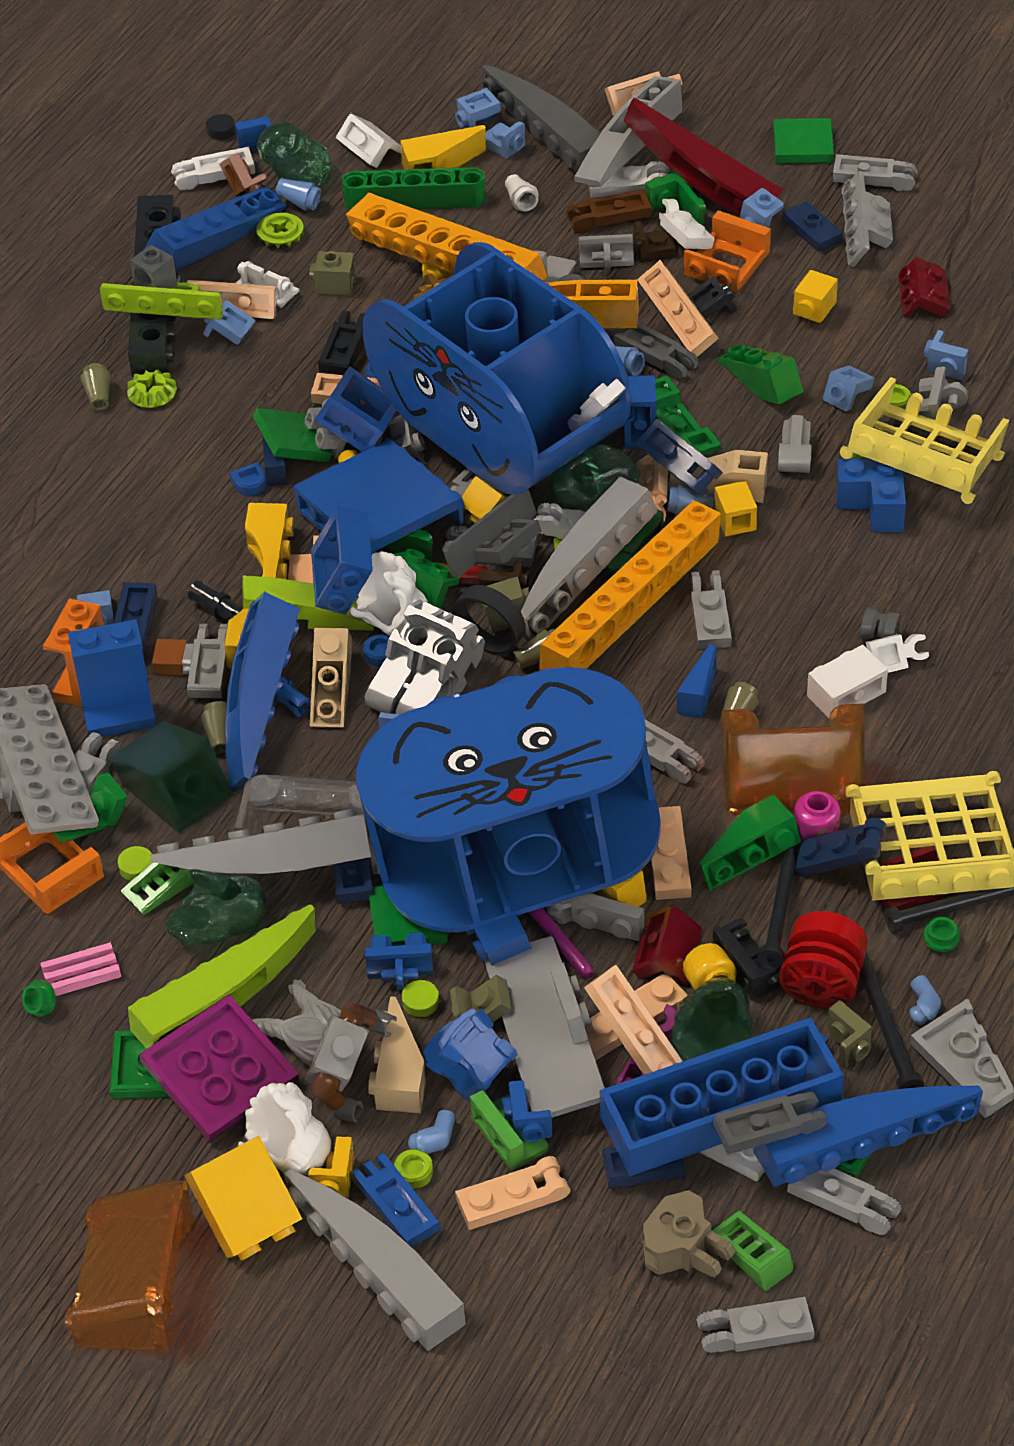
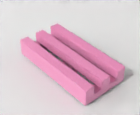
(80, 965)

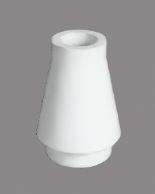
(521, 193)

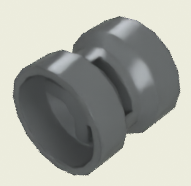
(879, 625)

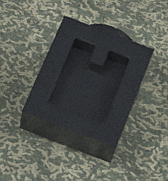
(711, 297)

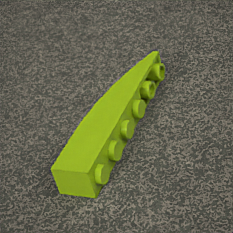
(237, 972)

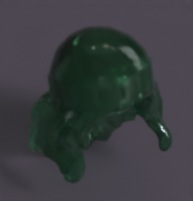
(294, 154)
(590, 476)
(217, 908)
(712, 1018)

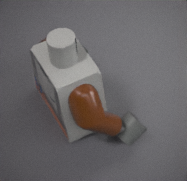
(339, 1054)

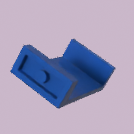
(112, 678)

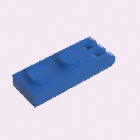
(396, 1201)

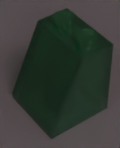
(173, 774)

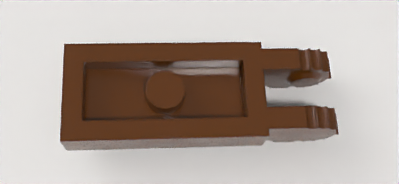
(609, 210)

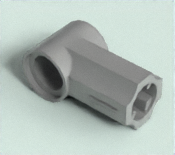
(795, 446)

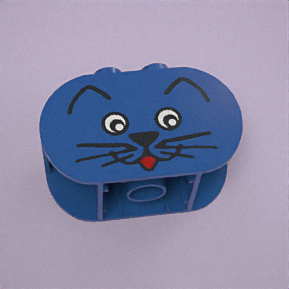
(496, 369)
(530, 772)

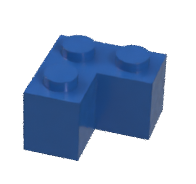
(642, 409)
(872, 487)

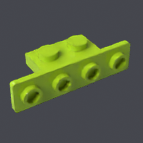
(182, 300)

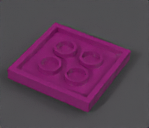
(217, 1066)

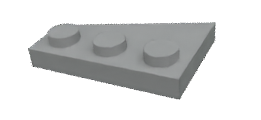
(963, 1056)

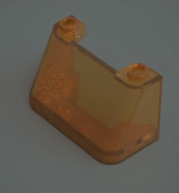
(791, 759)
(130, 1268)

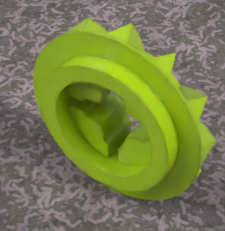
(277, 223)
(157, 395)

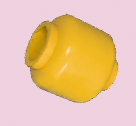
(708, 962)

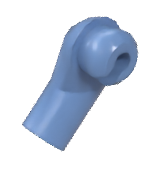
(928, 1002)
(435, 1137)

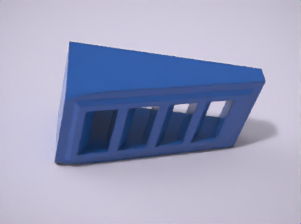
(696, 688)

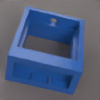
(365, 420)
(341, 562)

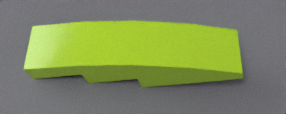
(302, 596)

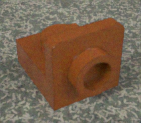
(238, 175)

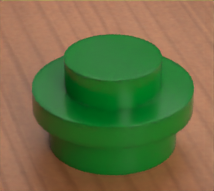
(941, 934)
(39, 998)

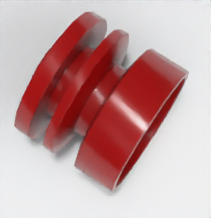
(823, 959)

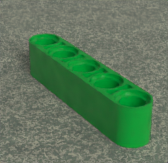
(418, 187)

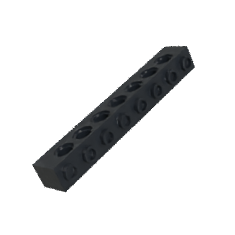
(151, 333)

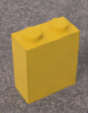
(244, 1199)

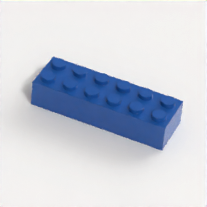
(674, 1108)

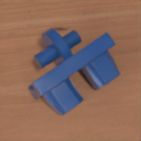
(398, 961)

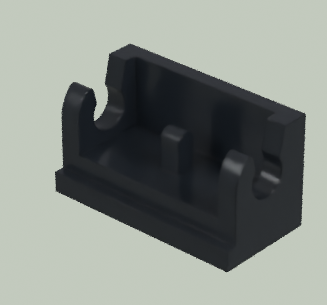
(744, 954)

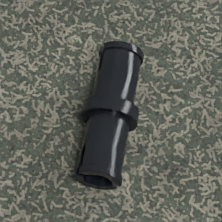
(217, 603)

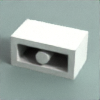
(848, 679)

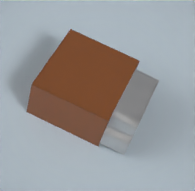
(172, 657)

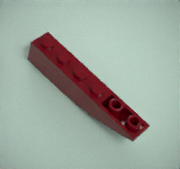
(696, 160)

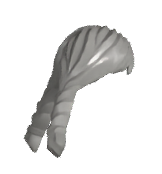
(302, 1031)

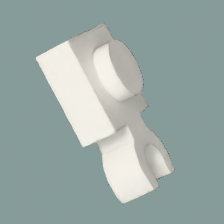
(894, 653)

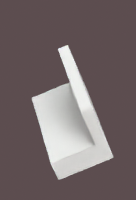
(366, 140)

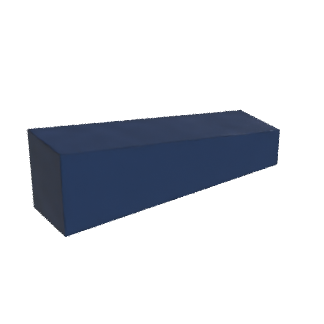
(274, 467)

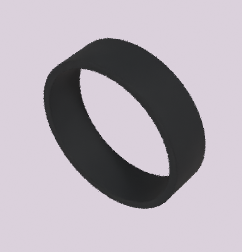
(500, 604)

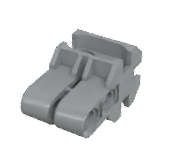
(424, 672)

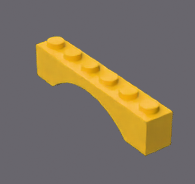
(267, 539)

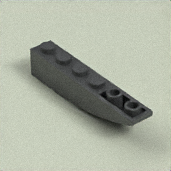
(544, 115)

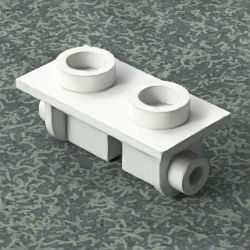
(255, 275)

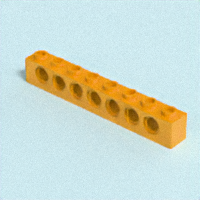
(427, 236)
(632, 589)

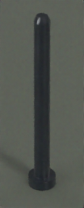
(896, 919)
(771, 954)
(907, 1077)

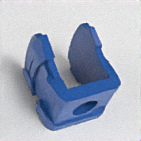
(468, 1052)

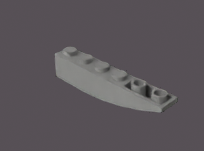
(618, 141)
(586, 552)
(276, 849)
(381, 1261)

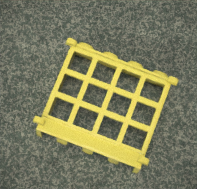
(920, 459)
(942, 875)

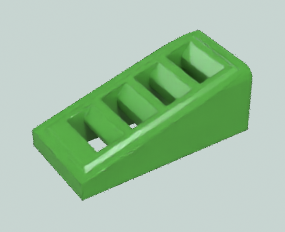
(153, 873)
(767, 1268)

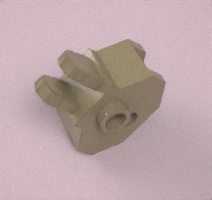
(682, 1237)

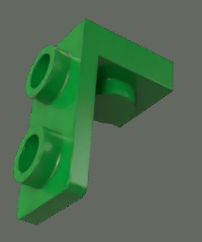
(674, 187)
(108, 803)

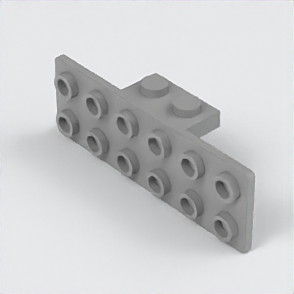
(39, 765)
(549, 1030)

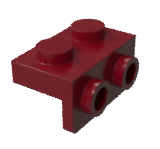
(923, 286)

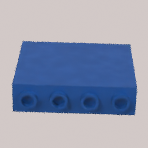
(386, 486)

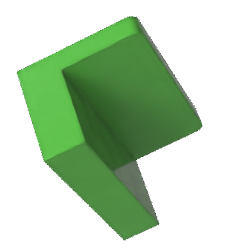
(500, 1132)

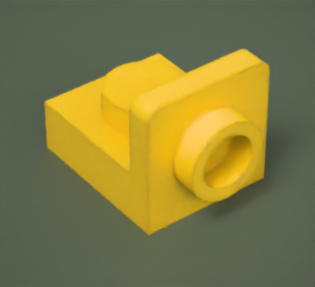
(338, 1167)

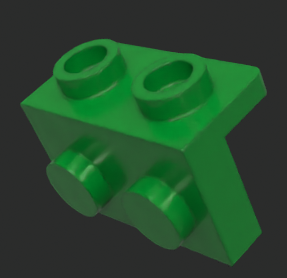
(431, 577)

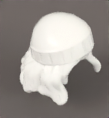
(387, 593)
(287, 1128)

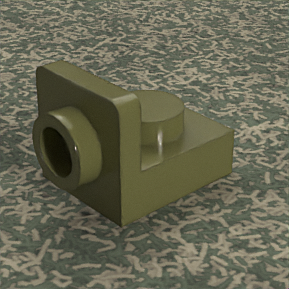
(490, 996)
(851, 1033)

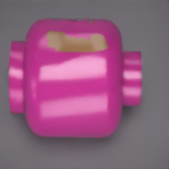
(816, 814)

